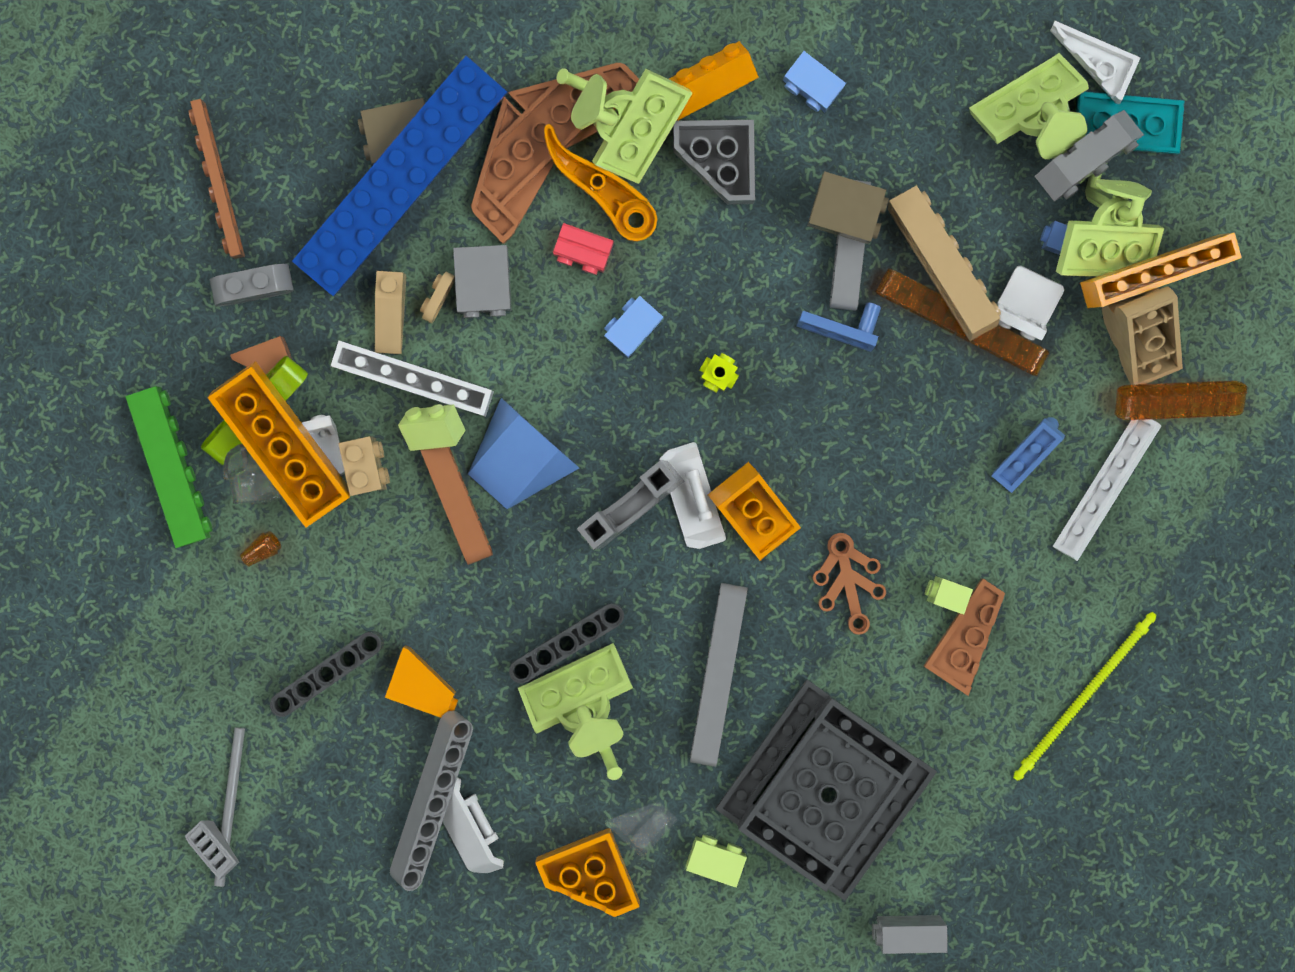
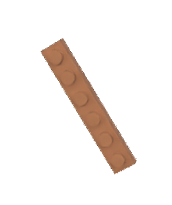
(213, 168)

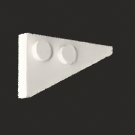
(1105, 63)

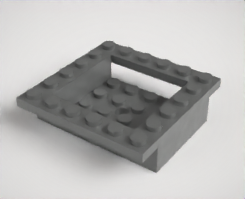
(840, 750)

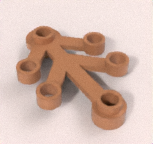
(848, 578)

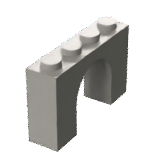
(611, 522)

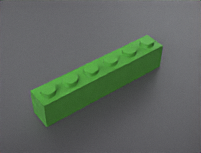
(168, 466)

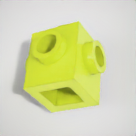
(719, 383)

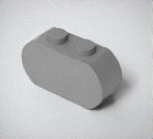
(251, 284)

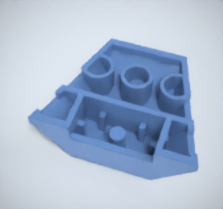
(516, 459)

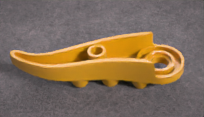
(607, 189)

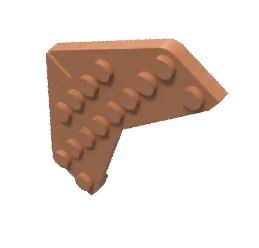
(518, 151)

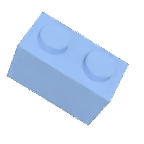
(813, 82)
(632, 326)

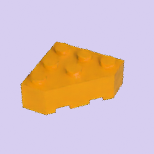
(590, 874)

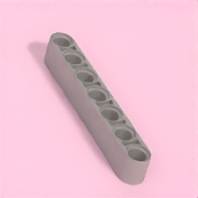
(718, 674)
(431, 800)

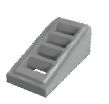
(199, 838)

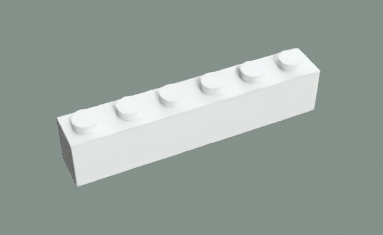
(412, 378)

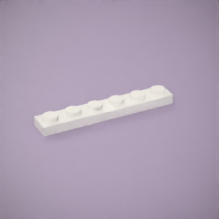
(1106, 487)

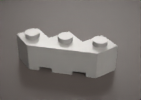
(1089, 156)

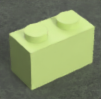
(431, 427)
(948, 594)
(716, 861)

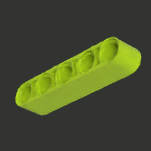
(285, 377)

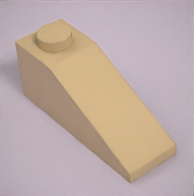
(389, 311)

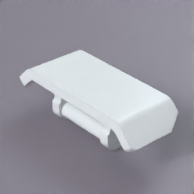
(691, 500)
(466, 834)

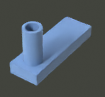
(860, 337)
(1029, 454)

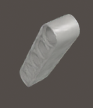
(847, 272)

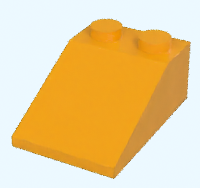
(754, 511)

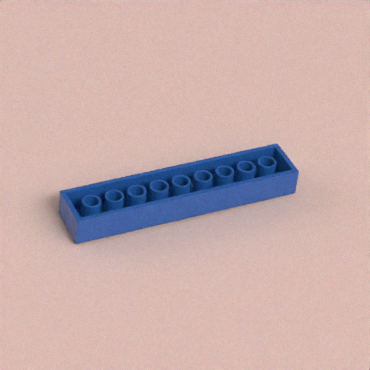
(400, 176)

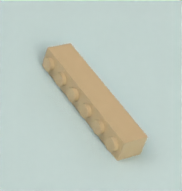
(943, 262)

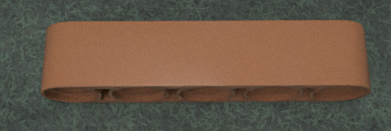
(457, 504)

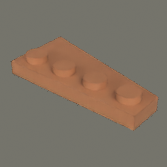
(962, 645)

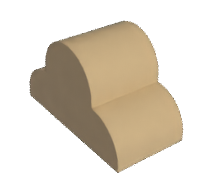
(1146, 334)

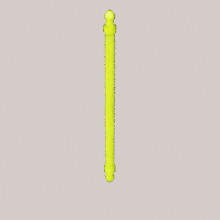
(1140, 630)

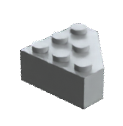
(719, 155)

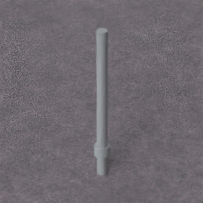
(231, 792)

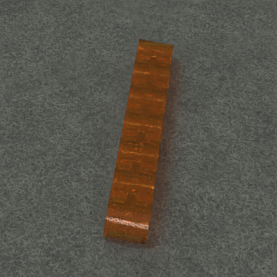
(932, 306)

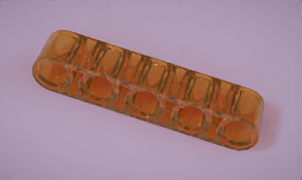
(1180, 400)

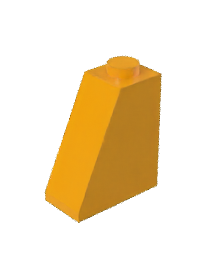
(420, 686)

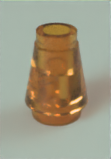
(261, 548)

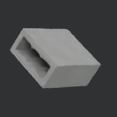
(482, 280)
(910, 934)

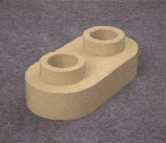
(442, 287)

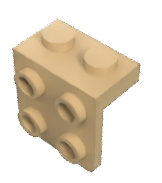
(363, 465)

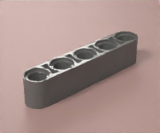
(553, 644)
(315, 678)

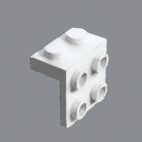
(1028, 302)
(326, 436)

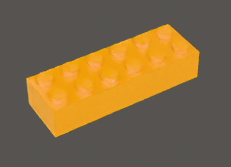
(280, 444)

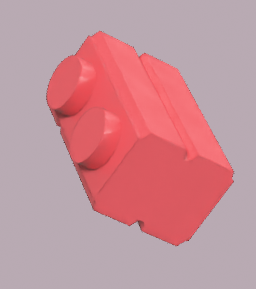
(582, 248)

